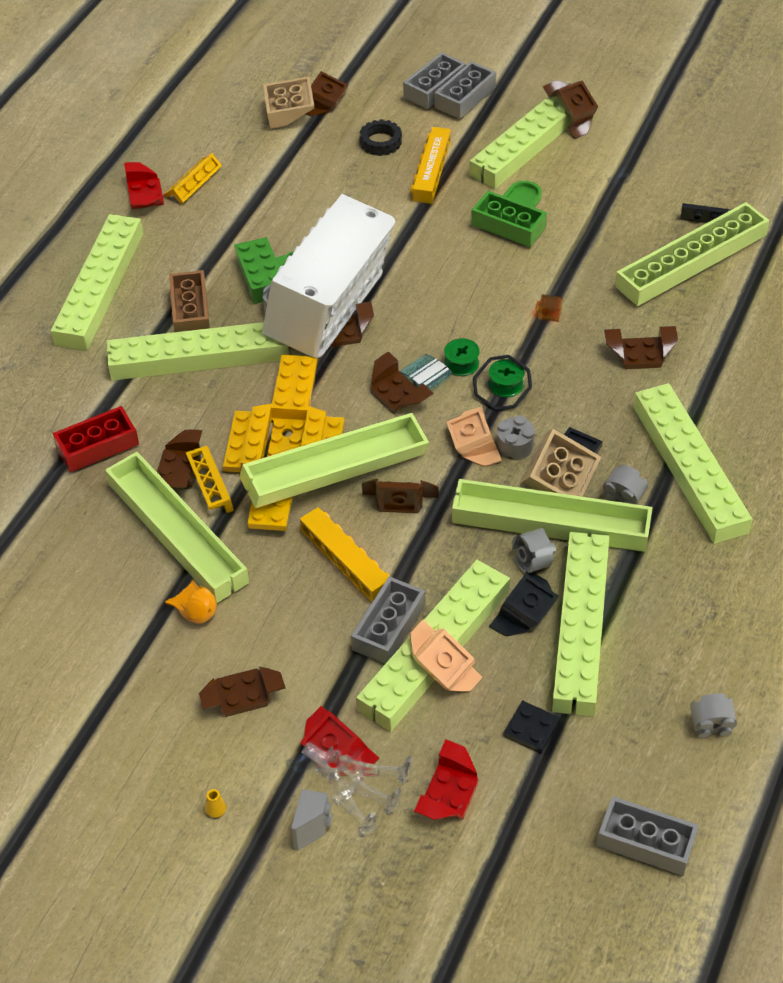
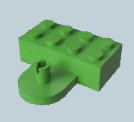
(512, 214)
(258, 265)

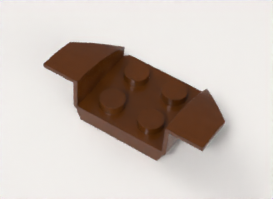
(326, 93)
(577, 102)
(354, 328)
(642, 352)
(393, 387)
(174, 464)
(400, 496)
(241, 691)

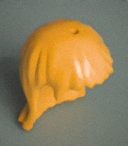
(194, 603)

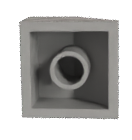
(311, 818)

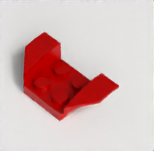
(143, 186)
(326, 730)
(451, 784)

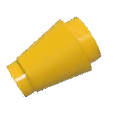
(214, 805)

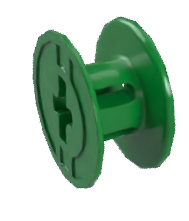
(462, 356)
(506, 378)

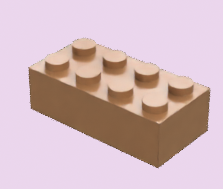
(189, 301)

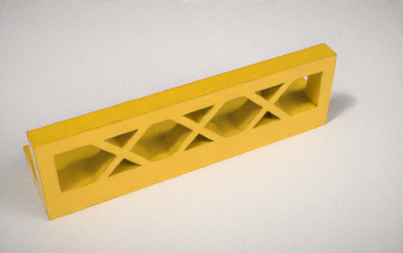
(194, 178)
(219, 488)

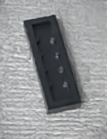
(701, 213)

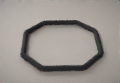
(519, 399)

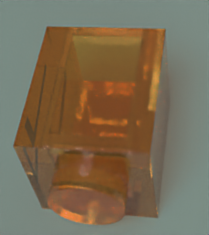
(549, 307)

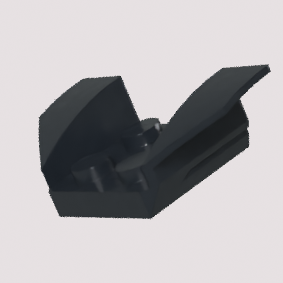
(525, 606)

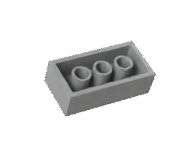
(427, 80)
(465, 90)
(388, 620)
(647, 835)

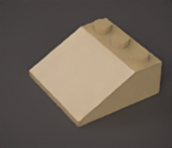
(288, 101)
(561, 466)

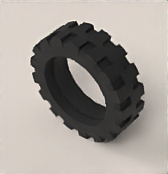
(380, 148)

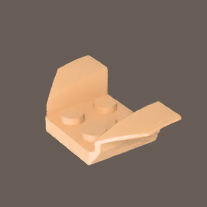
(474, 438)
(443, 658)

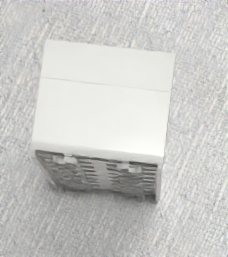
(327, 276)

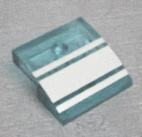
(426, 371)

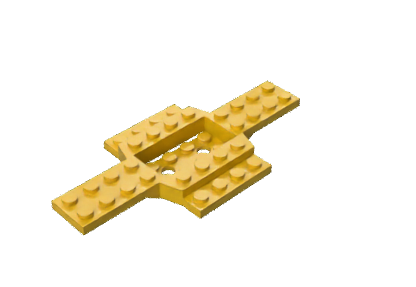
(288, 412)

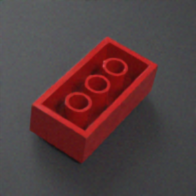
(95, 439)

